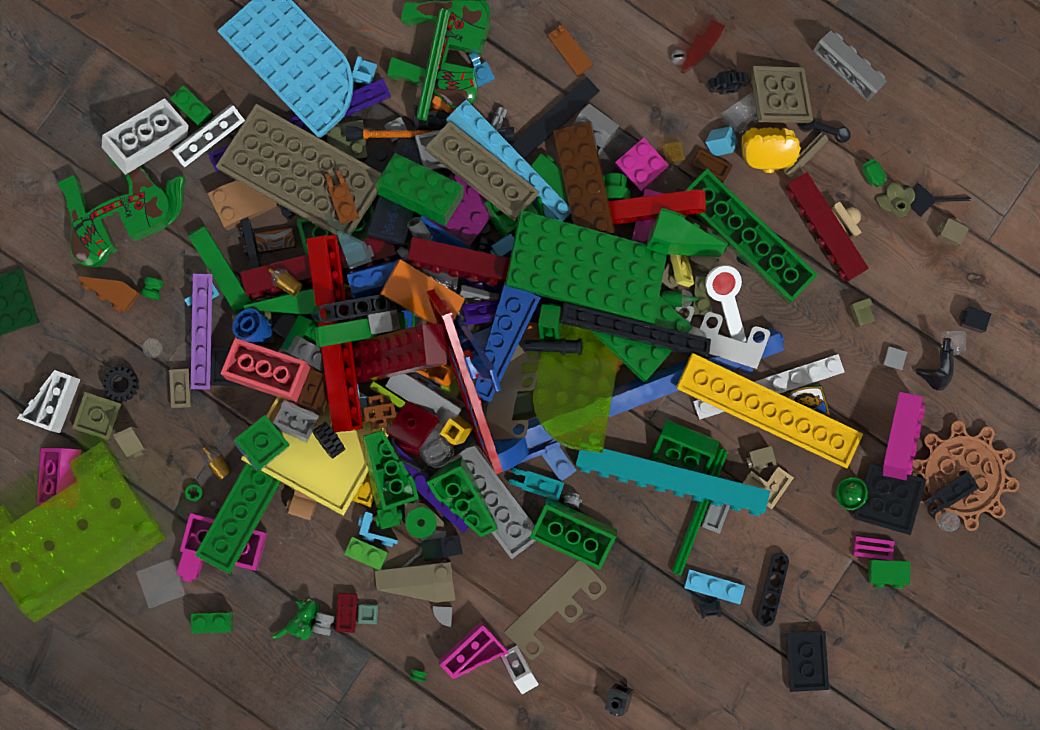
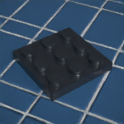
(891, 501)

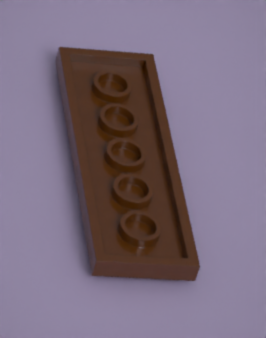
(584, 178)

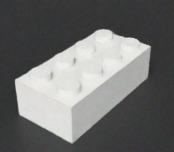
(144, 136)

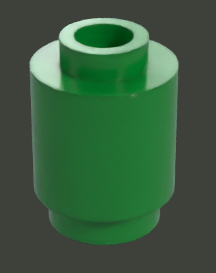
(874, 173)

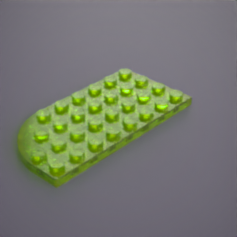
(576, 392)

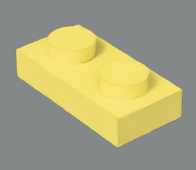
(682, 270)

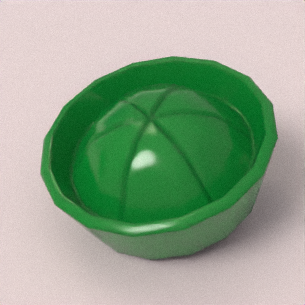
(852, 493)

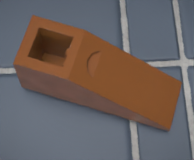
(117, 292)

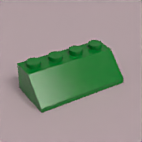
(573, 533)

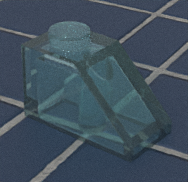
(354, 249)

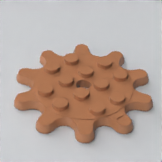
(972, 455)

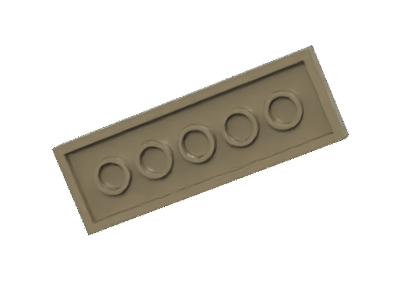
(482, 170)

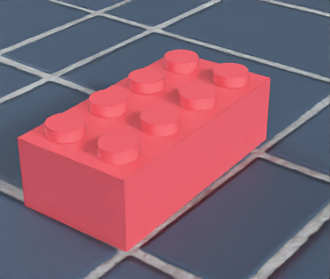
(265, 370)

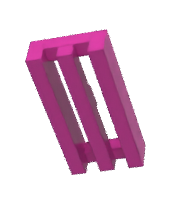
(890, 550)

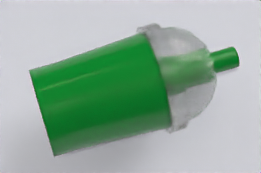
(678, 298)

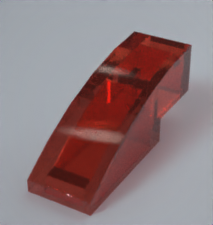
(703, 45)

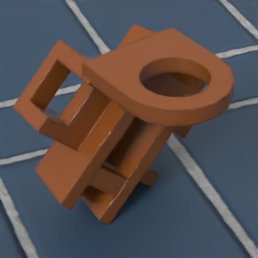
(381, 411)

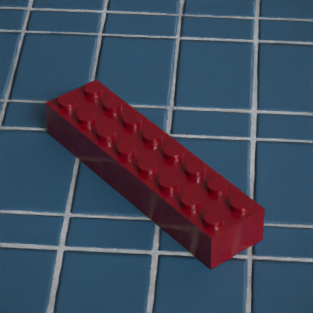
(258, 280)
(399, 352)

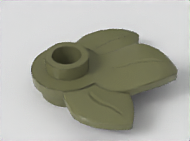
(895, 197)

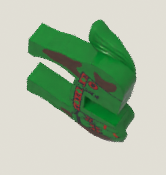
(465, 32)
(142, 213)

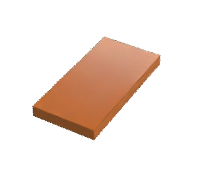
(409, 290)

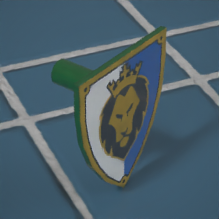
(811, 397)

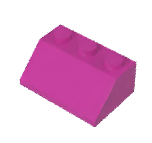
(55, 472)

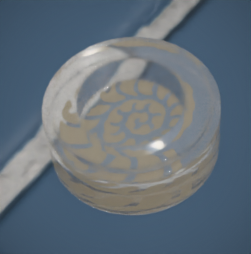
(152, 348)

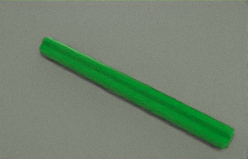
(433, 63)

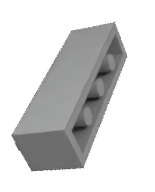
(425, 395)

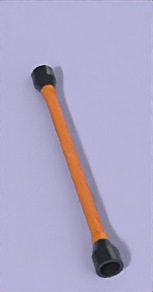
(355, 133)

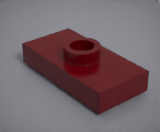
(346, 612)

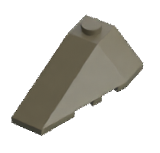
(422, 582)

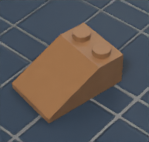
(238, 202)

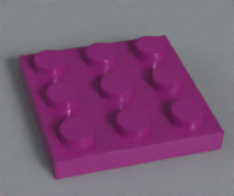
(469, 215)

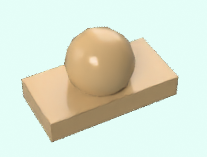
(848, 219)

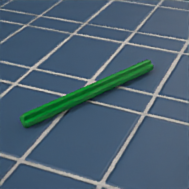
(697, 517)

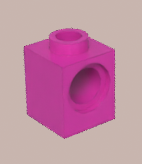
(189, 567)

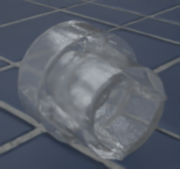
(436, 450)

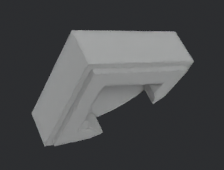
(443, 615)

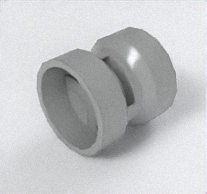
(323, 623)

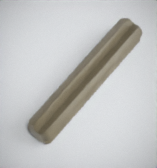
(806, 154)

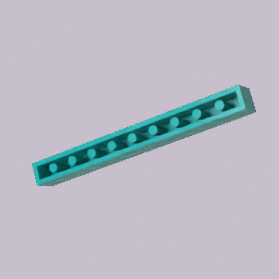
(675, 479)

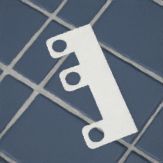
(727, 348)

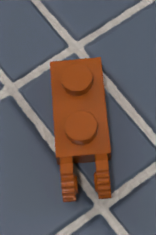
(342, 199)

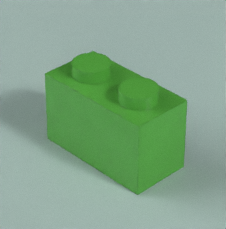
(366, 553)

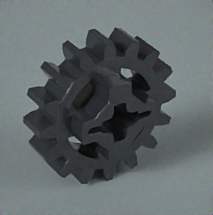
(728, 82)

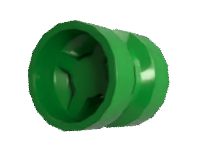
(152, 288)

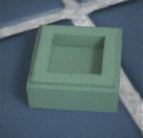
(368, 614)

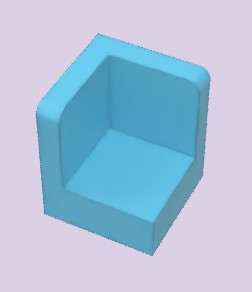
(364, 71)
(721, 141)

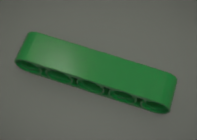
(219, 268)
(349, 331)

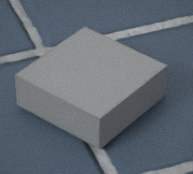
(894, 358)

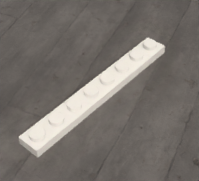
(785, 381)

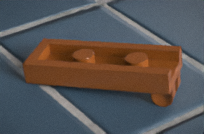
(569, 50)

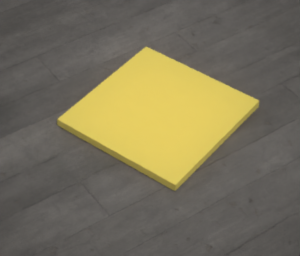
(314, 472)

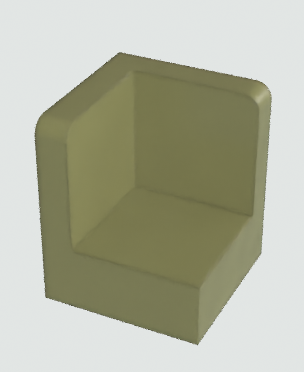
(862, 312)

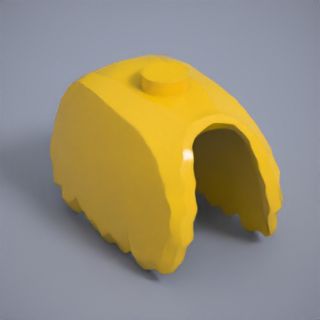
(770, 148)

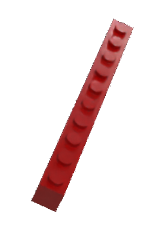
(337, 358)

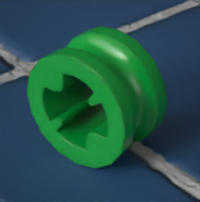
(188, 495)
(418, 675)

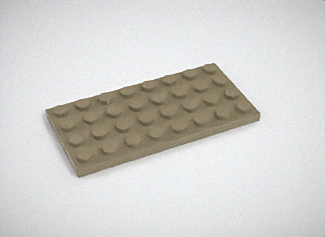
(292, 168)

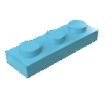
(714, 586)

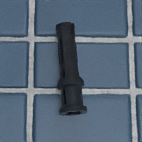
(563, 346)

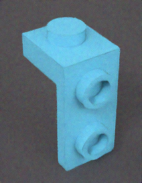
(365, 523)

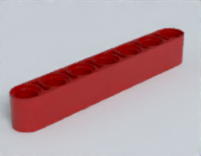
(649, 206)

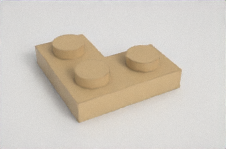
(776, 484)

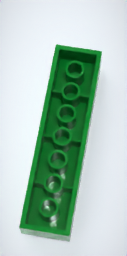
(752, 239)

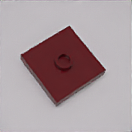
(412, 425)

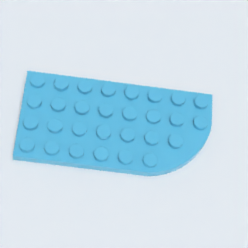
(293, 60)

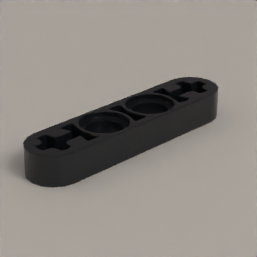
(769, 588)

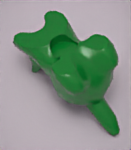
(300, 624)

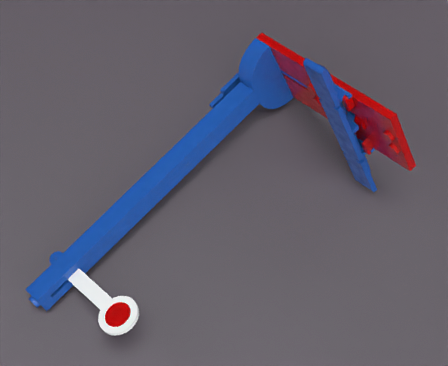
(470, 361)

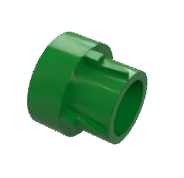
(616, 187)

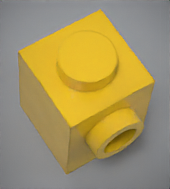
(456, 430)

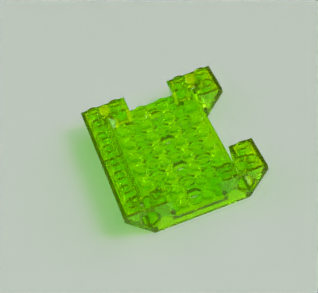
(79, 554)

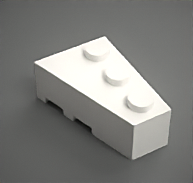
(52, 402)

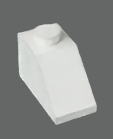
(519, 670)

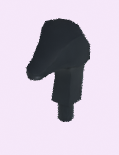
(940, 377)

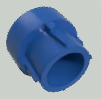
(252, 327)

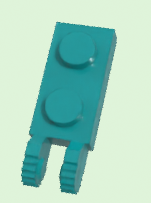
(538, 484)

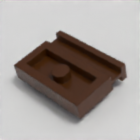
(314, 393)

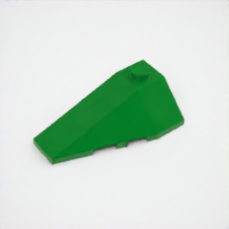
(677, 236)
(300, 304)
(388, 476)
(459, 491)

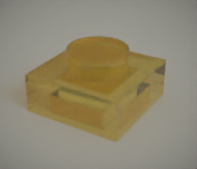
(673, 152)

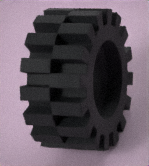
(109, 383)
(328, 440)

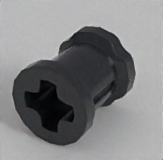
(710, 609)

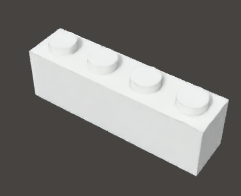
(207, 135)

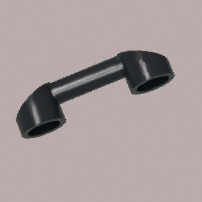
(842, 134)

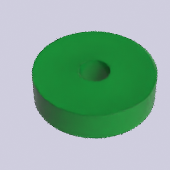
(413, 527)

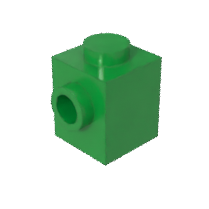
(389, 518)

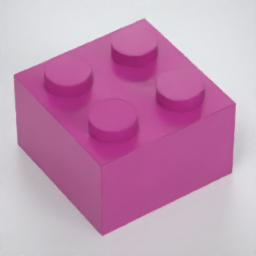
(641, 165)

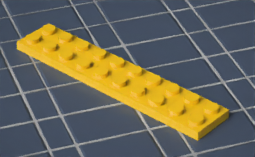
(769, 410)

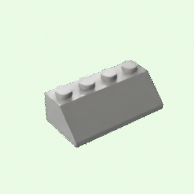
(849, 65)

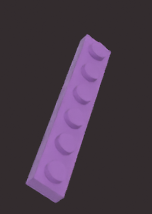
(201, 331)

